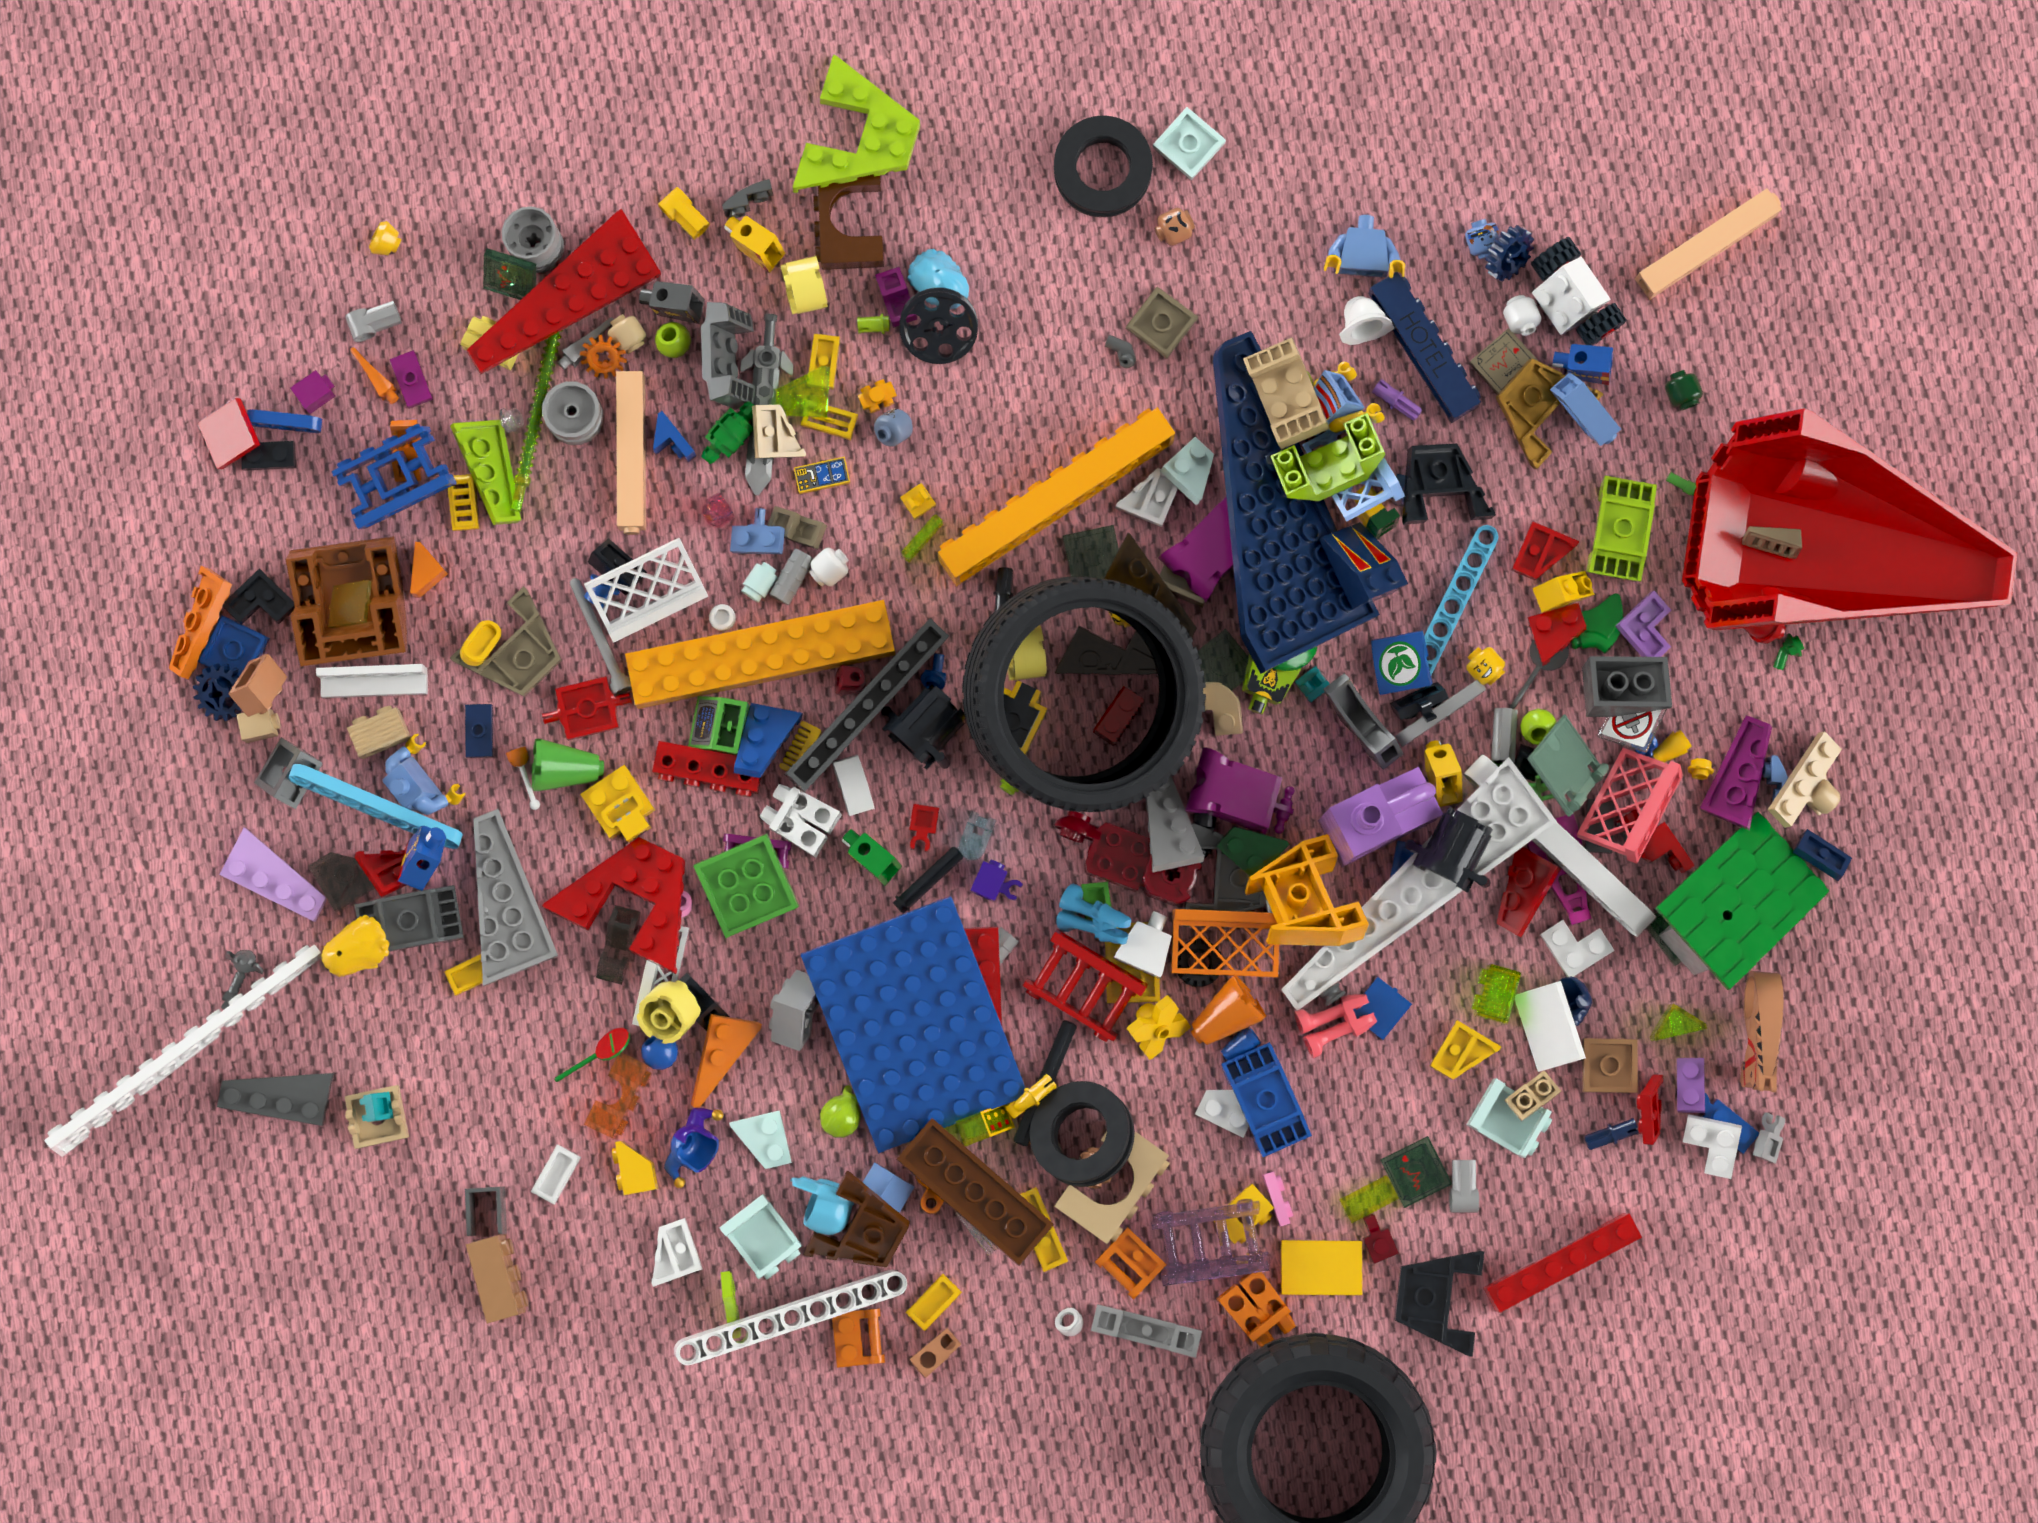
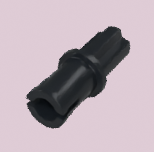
(1004, 586)

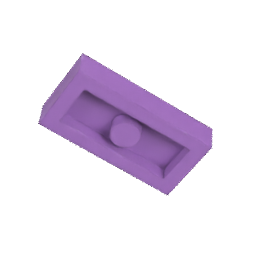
(1690, 1085)

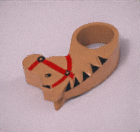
(1764, 1028)

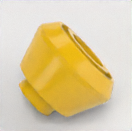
(384, 239)

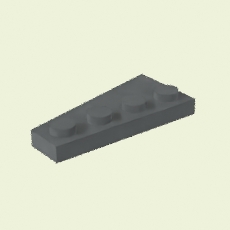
(285, 1097)

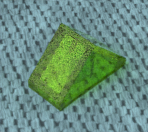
(1676, 1022)

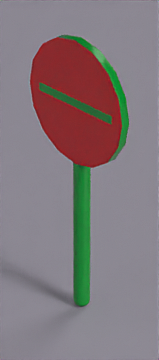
(607, 1048)

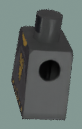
(674, 301)

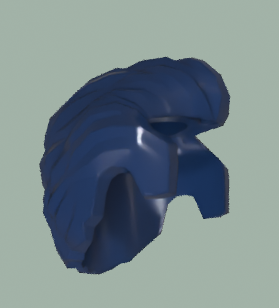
(1577, 998)

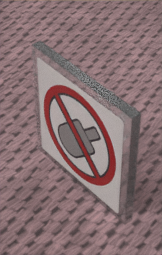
(1633, 729)

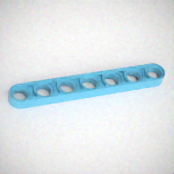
(1461, 597)
(368, 803)

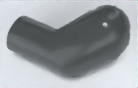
(1124, 350)

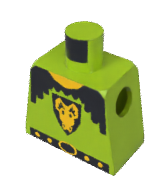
(1266, 687)

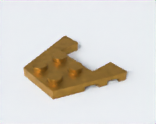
(1528, 403)

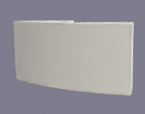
(853, 785)

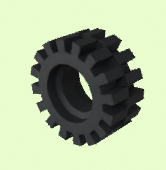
(1198, 980)

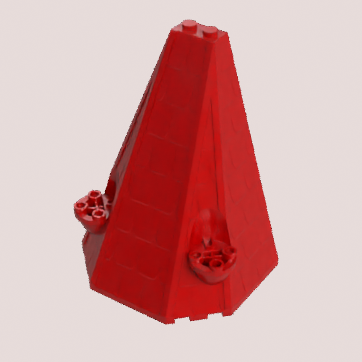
(1866, 533)

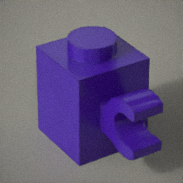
(991, 882)

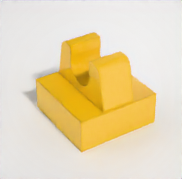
(918, 501)

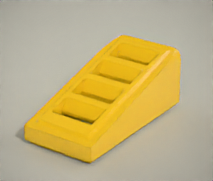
(472, 492)

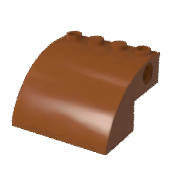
(312, 578)

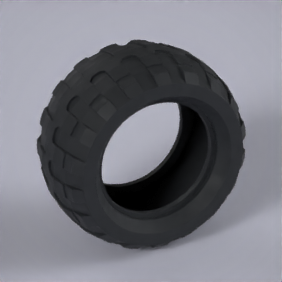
(1305, 1361)

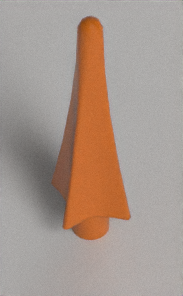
(382, 385)

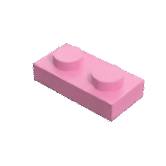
(1274, 1188)

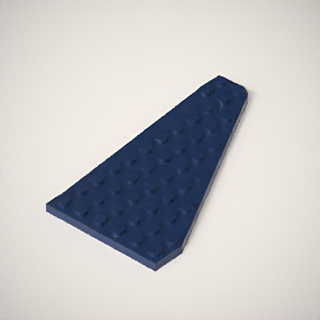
(1281, 572)

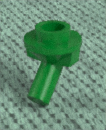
(1791, 647)

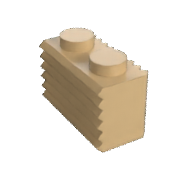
(378, 732)

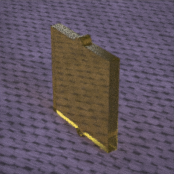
(350, 604)

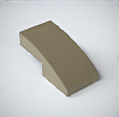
(798, 528)

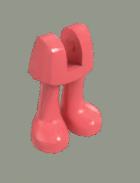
(1315, 1041)

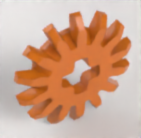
(605, 366)

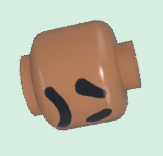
(1174, 226)

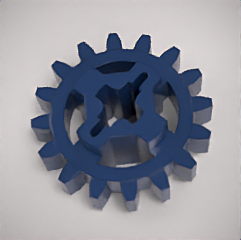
(1509, 253)
(217, 703)

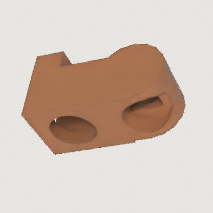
(935, 1352)

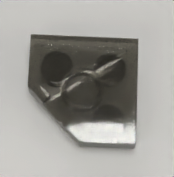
(340, 879)

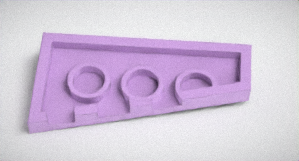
(265, 873)

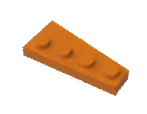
(199, 622)

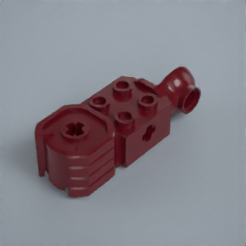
(1126, 859)

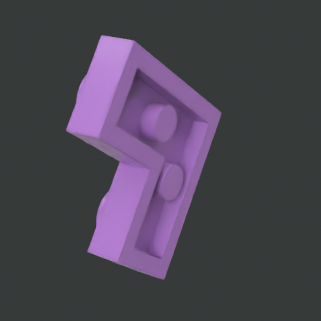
(1640, 624)

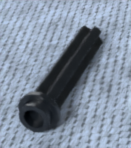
(928, 880)

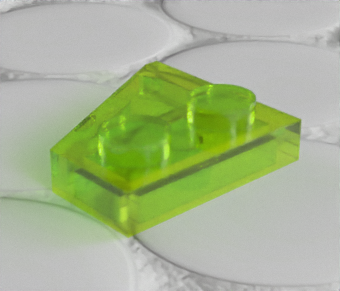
(806, 395)

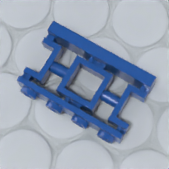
(402, 496)

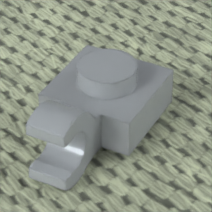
(1768, 1141)

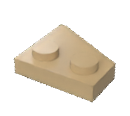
(773, 433)

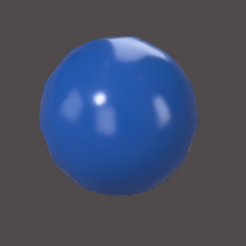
(657, 1054)

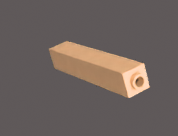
(1708, 243)
(631, 451)

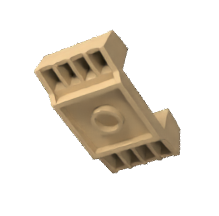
(1286, 393)

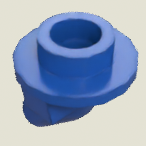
(935, 676)

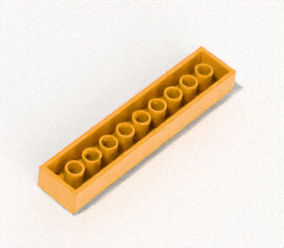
(1056, 496)
(760, 654)

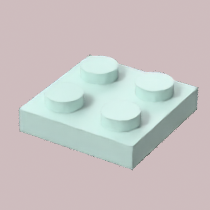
(1189, 143)

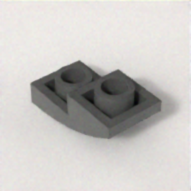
(738, 203)

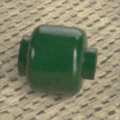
(1683, 390)

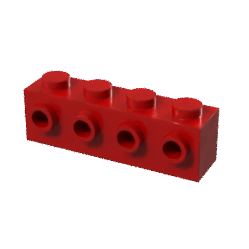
(703, 767)

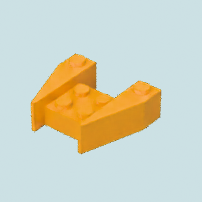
(1301, 901)

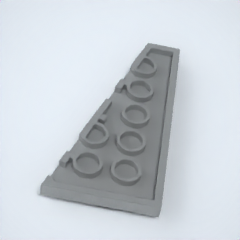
(509, 917)

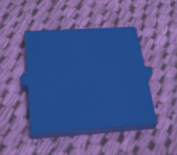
(1386, 1005)

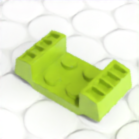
(1622, 528)

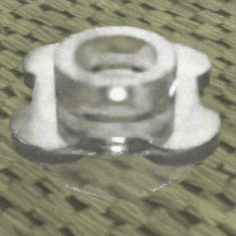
(511, 420)

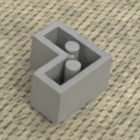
(793, 1011)

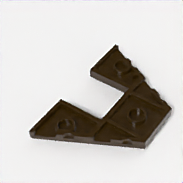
(1095, 655)

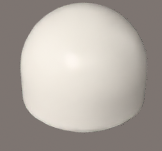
(1075, 1327)

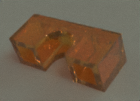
(611, 1118)

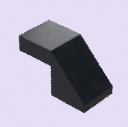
(704, 1000)

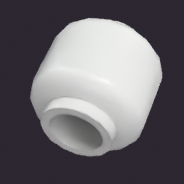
(1522, 315)
(829, 567)

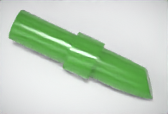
(1687, 486)

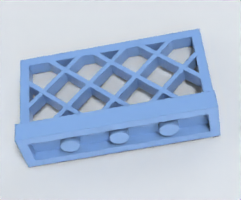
(1383, 473)

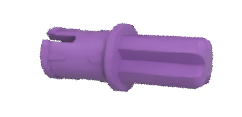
(1396, 400)

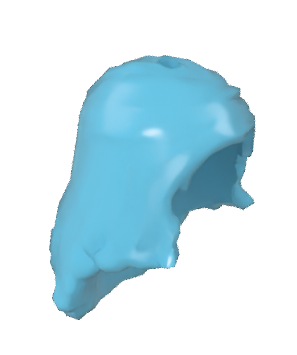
(937, 270)

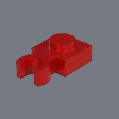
(923, 822)

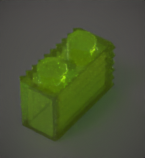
(1496, 993)

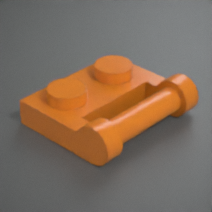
(1137, 1256)
(849, 1339)

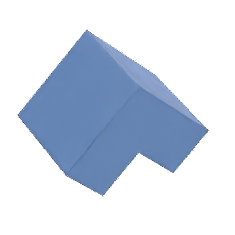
(888, 1186)

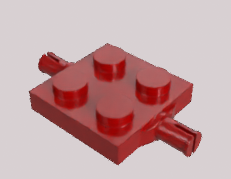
(587, 708)

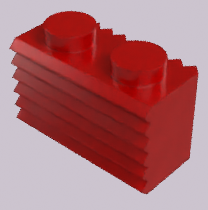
(1118, 716)

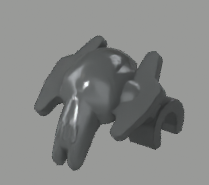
(244, 962)

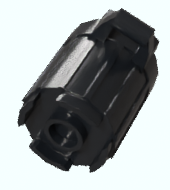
(925, 726)
(1454, 849)

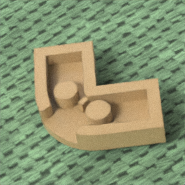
(1225, 708)

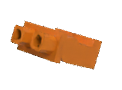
(1263, 1314)

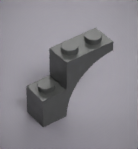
(1361, 721)

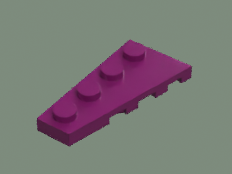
(1739, 776)

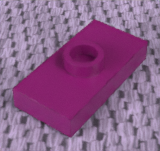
(411, 379)

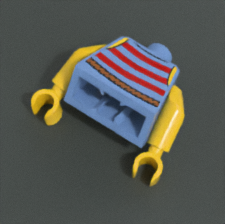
(1340, 400)

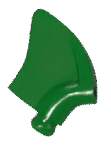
(1600, 625)

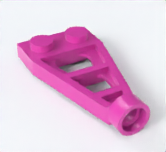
(1574, 900)

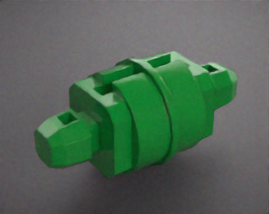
(728, 433)

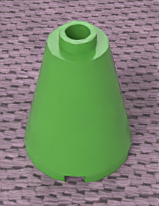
(563, 766)

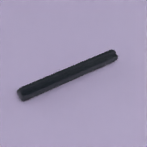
(1050, 1068)

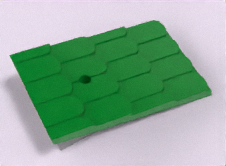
(1739, 903)

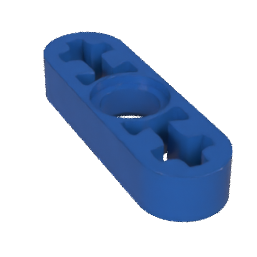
(285, 421)

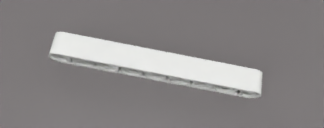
(1580, 865)
(777, 1315)

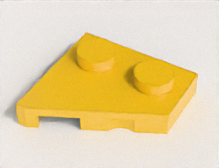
(1462, 1050)

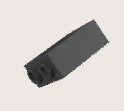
(276, 782)

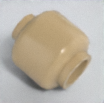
(627, 332)

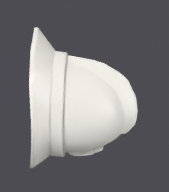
(1364, 321)

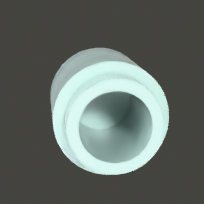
(759, 581)

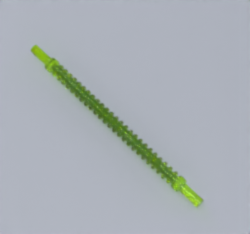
(522, 479)

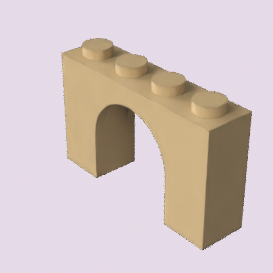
(1104, 1219)

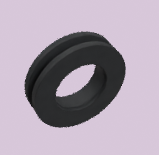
(1103, 130)
(1053, 1112)

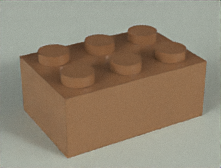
(497, 1278)

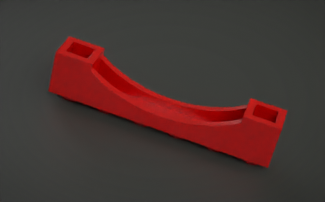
(1562, 1263)

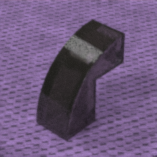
(620, 935)

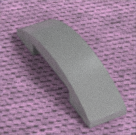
(1146, 1330)

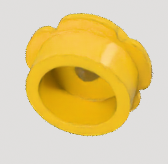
(1700, 768)

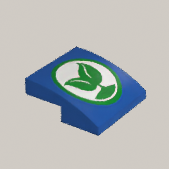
(1401, 662)

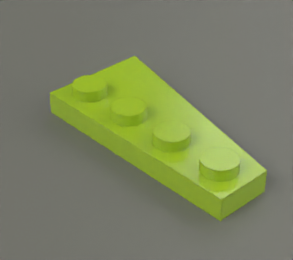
(489, 463)

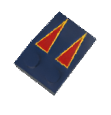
(1362, 565)

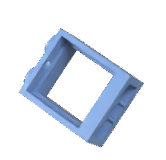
(1585, 409)

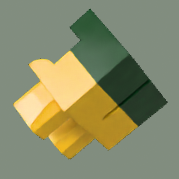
(1378, 519)

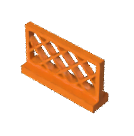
(1223, 919)

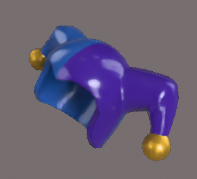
(693, 1145)

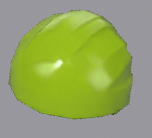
(841, 1114)

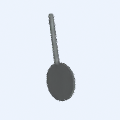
(1556, 662)

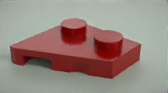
(1541, 551)
(1555, 630)
(383, 869)
(1651, 1109)

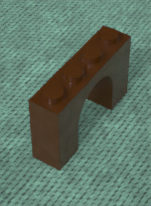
(836, 248)

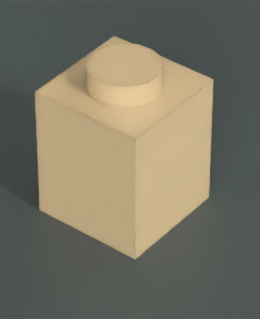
(258, 726)

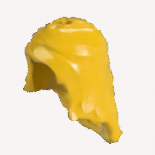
(361, 944)

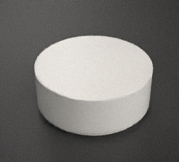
(722, 617)

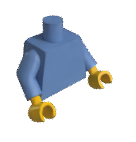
(1364, 252)
(412, 784)

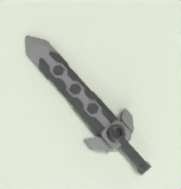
(766, 381)

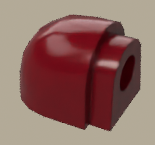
(849, 680)

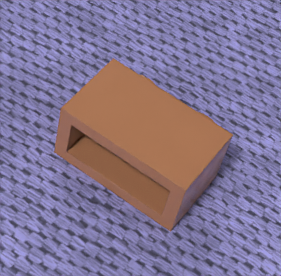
(258, 685)

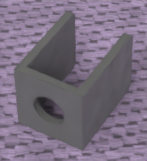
(470, 1209)

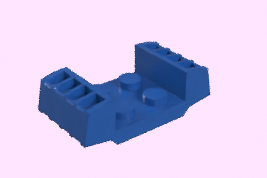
(1266, 1099)

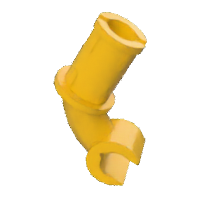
(1030, 1096)

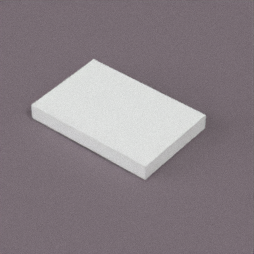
(1549, 1026)

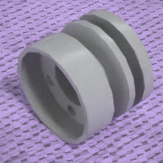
(524, 229)

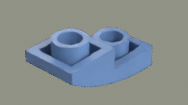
(1774, 774)

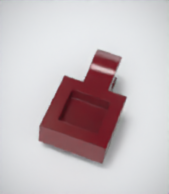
(1379, 1242)

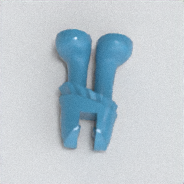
(1104, 917)

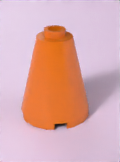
(1227, 1013)

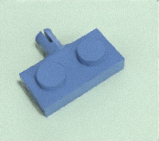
(757, 537)

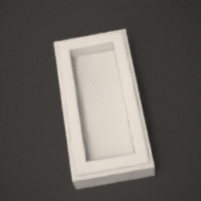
(556, 1174)

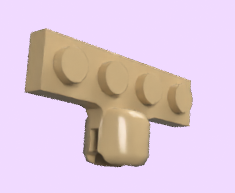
(1808, 783)

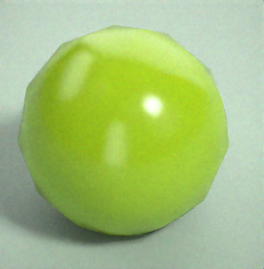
(673, 340)
(1537, 725)

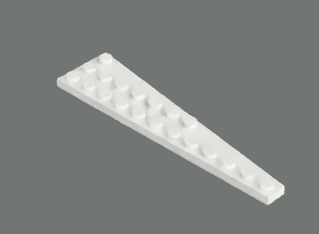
(1411, 894)
(67, 1137)

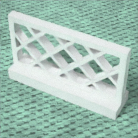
(660, 606)

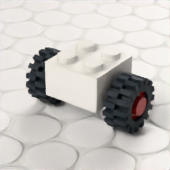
(1574, 294)

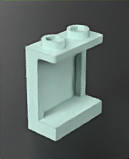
(1500, 1124)
(762, 1237)

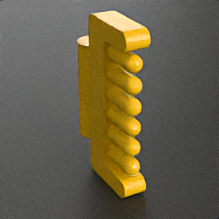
(812, 736)

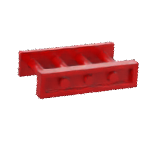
(1085, 959)

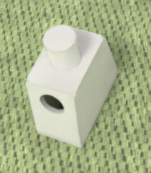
(1146, 946)

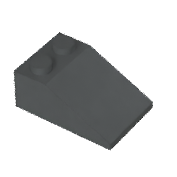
(1625, 685)

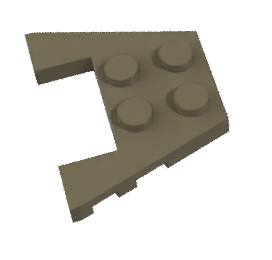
(525, 656)

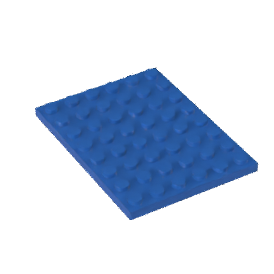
(914, 1023)

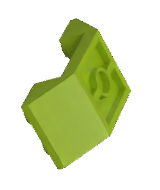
(1331, 466)

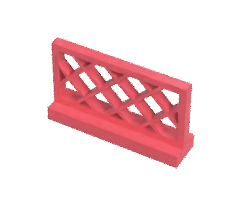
(1652, 807)

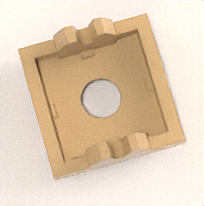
(369, 1134)

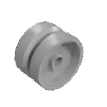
(577, 399)

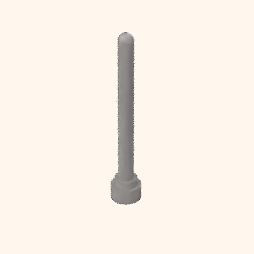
(619, 682)

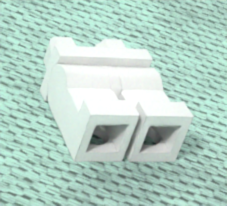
(792, 818)

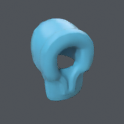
(825, 1210)

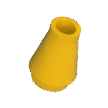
(1672, 747)

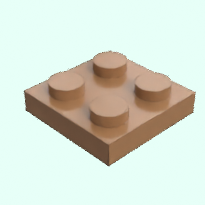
(1610, 1065)

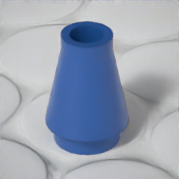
(1241, 1043)

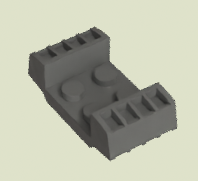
(719, 354)
(416, 917)

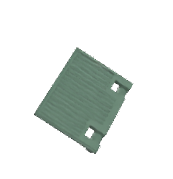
(1563, 763)

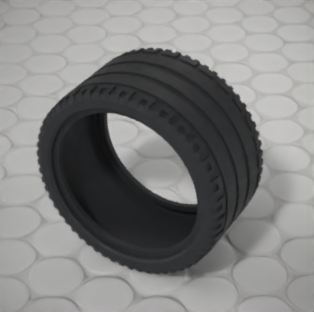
(1177, 710)

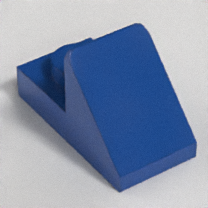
(666, 434)

